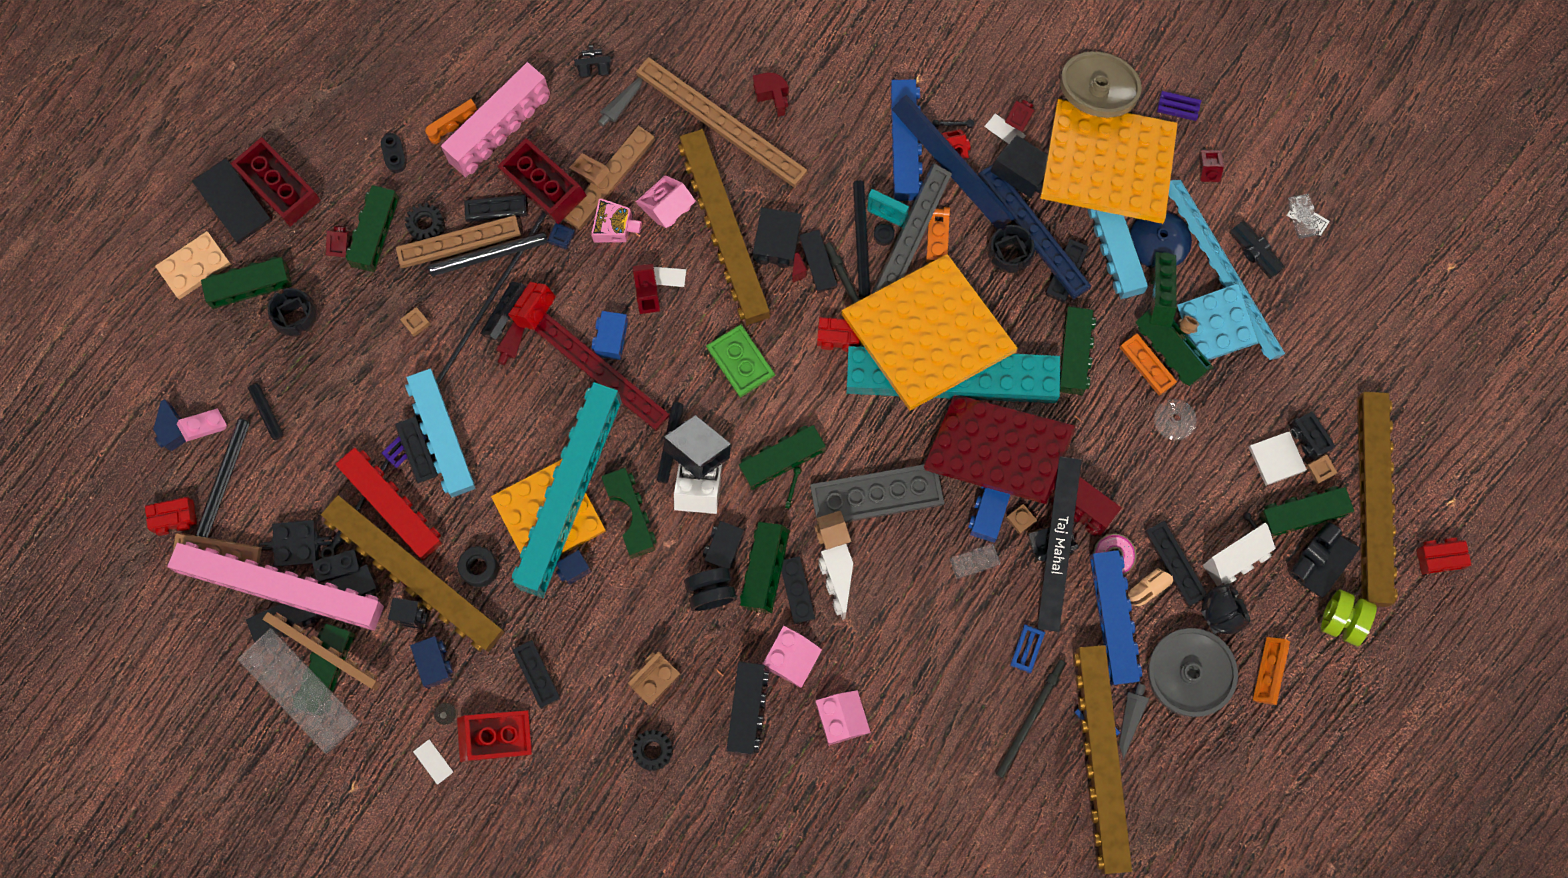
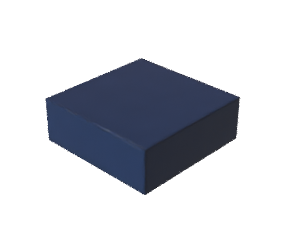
(561, 236)

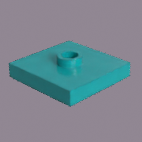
(887, 208)

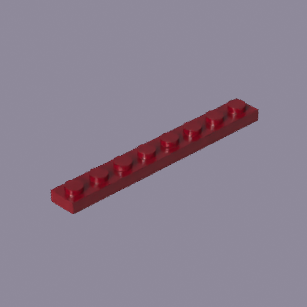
(601, 372)

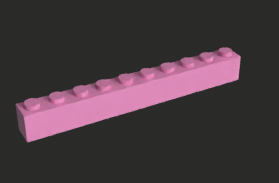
(276, 586)

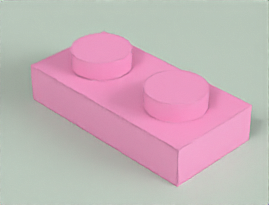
(201, 425)

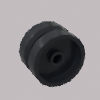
(710, 589)

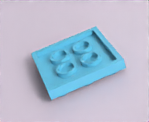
(1222, 322)

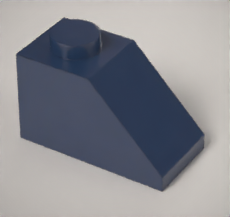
(166, 427)

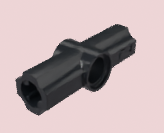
(1257, 249)

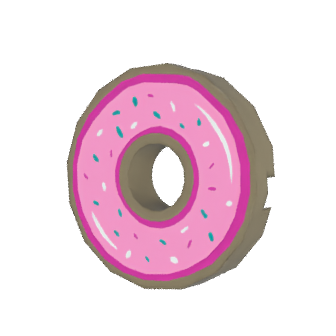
(1120, 543)

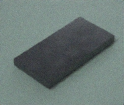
(231, 201)

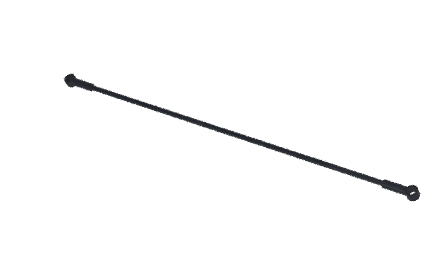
(337, 539)

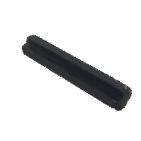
(265, 411)

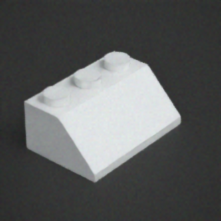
(1241, 556)

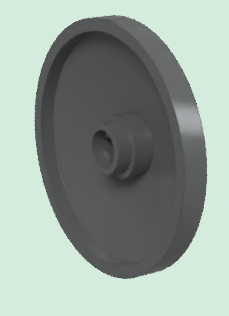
(1192, 672)

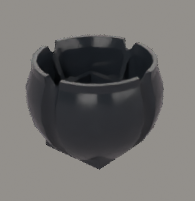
(1003, 238)
(287, 302)
(1224, 610)

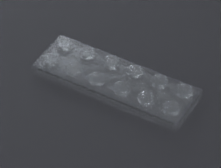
(298, 691)

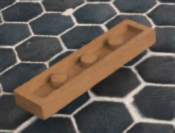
(239, 550)

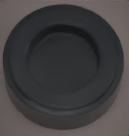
(883, 234)

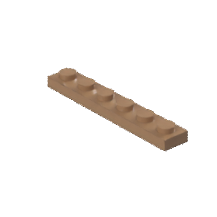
(619, 166)
(458, 242)
(331, 654)

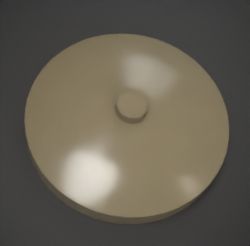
(1100, 84)

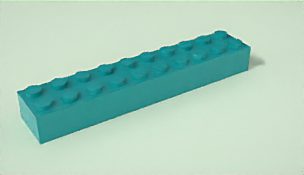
(1011, 379)
(567, 490)

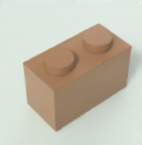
(832, 530)

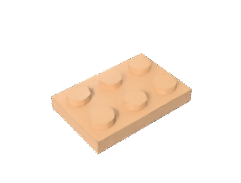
(192, 264)

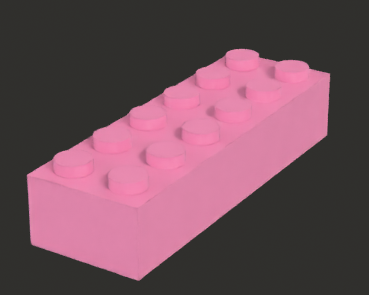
(496, 120)

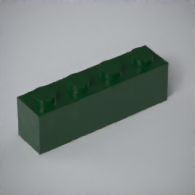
(372, 228)
(246, 282)
(1177, 349)
(1075, 350)
(781, 457)
(1308, 511)
(764, 567)
(339, 640)

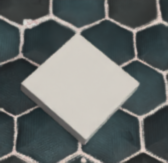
(1277, 458)

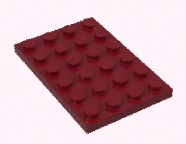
(999, 448)

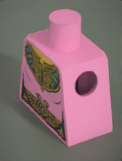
(613, 222)

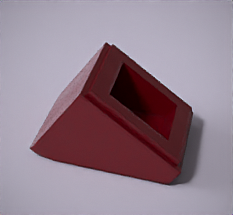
(799, 269)

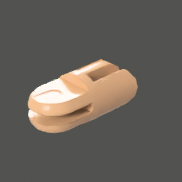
(1149, 587)

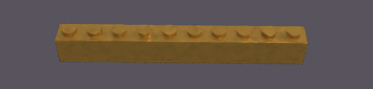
(724, 227)
(1376, 499)
(413, 574)
(1103, 760)

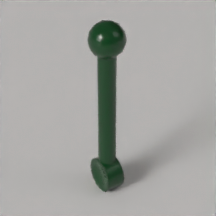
(797, 470)

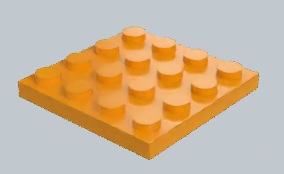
(521, 502)

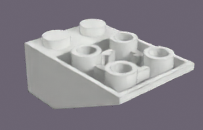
(697, 494)
(838, 568)

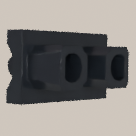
(583, 65)

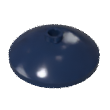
(1148, 240)

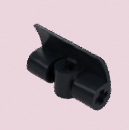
(1323, 560)

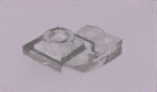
(1303, 216)
(975, 561)

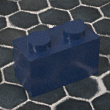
(432, 662)

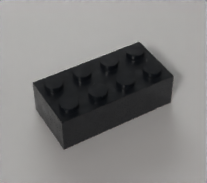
(746, 710)

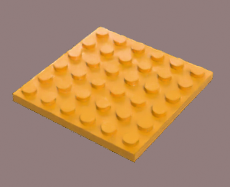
(1110, 163)
(928, 332)

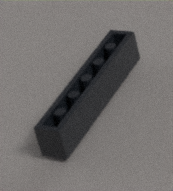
(360, 581)

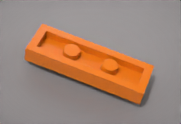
(1148, 364)
(1271, 671)

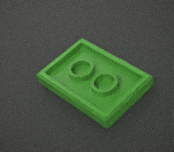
(740, 360)

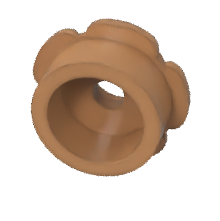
(1188, 324)

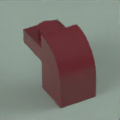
(772, 86)
(646, 288)

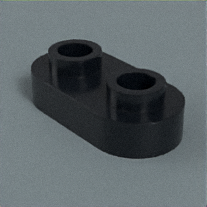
(393, 151)

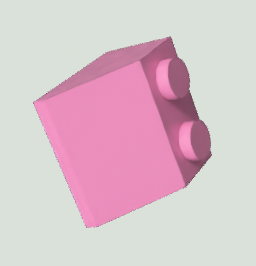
(666, 201)
(792, 657)
(842, 717)

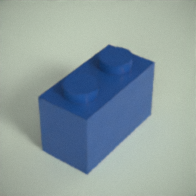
(610, 335)

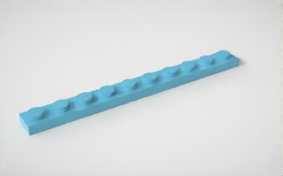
(1220, 262)

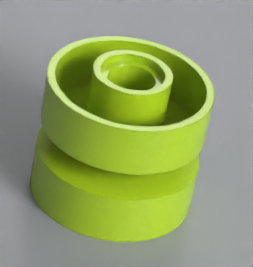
(1353, 621)

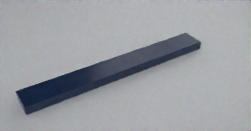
(953, 163)
(1044, 242)

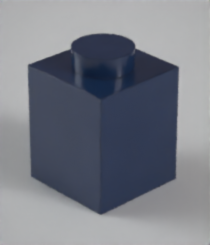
(572, 568)

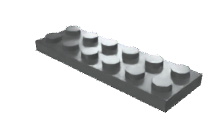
(878, 494)

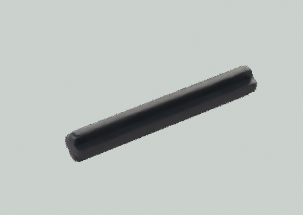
(666, 459)

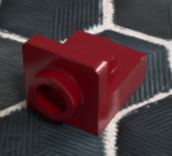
(1020, 115)
(1211, 165)
(337, 241)

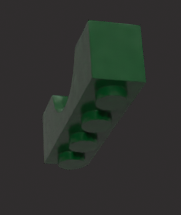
(1164, 289)
(637, 537)

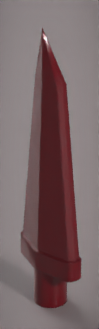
(510, 343)

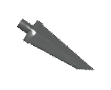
(615, 108)
(1133, 712)

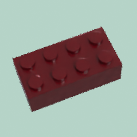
(542, 180)
(275, 181)
(1092, 508)

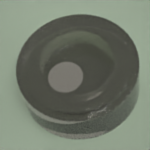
(445, 713)

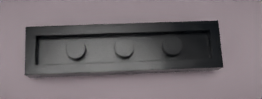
(1176, 563)

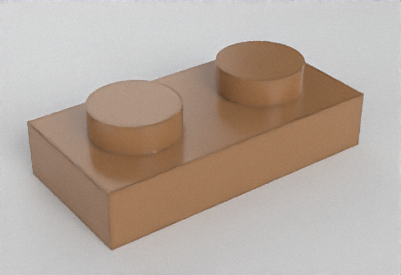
(589, 169)

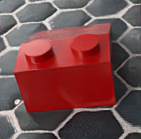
(494, 736)

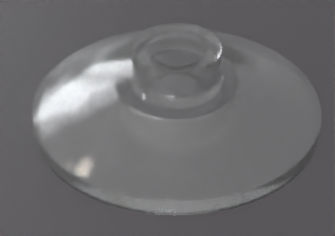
(1168, 426)

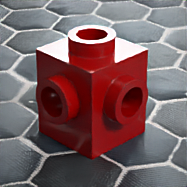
(958, 141)

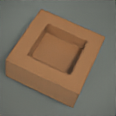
(415, 322)
(1321, 468)
(1021, 519)

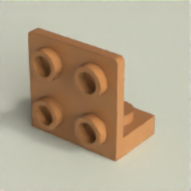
(653, 678)

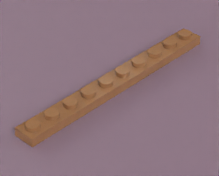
(721, 122)

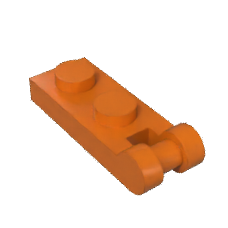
(450, 121)
(938, 235)

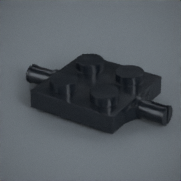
(295, 543)

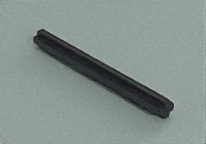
(861, 239)
(487, 254)
(222, 478)

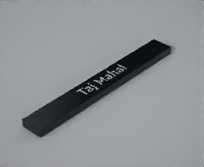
(1059, 543)

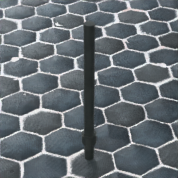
(837, 263)
(1051, 681)

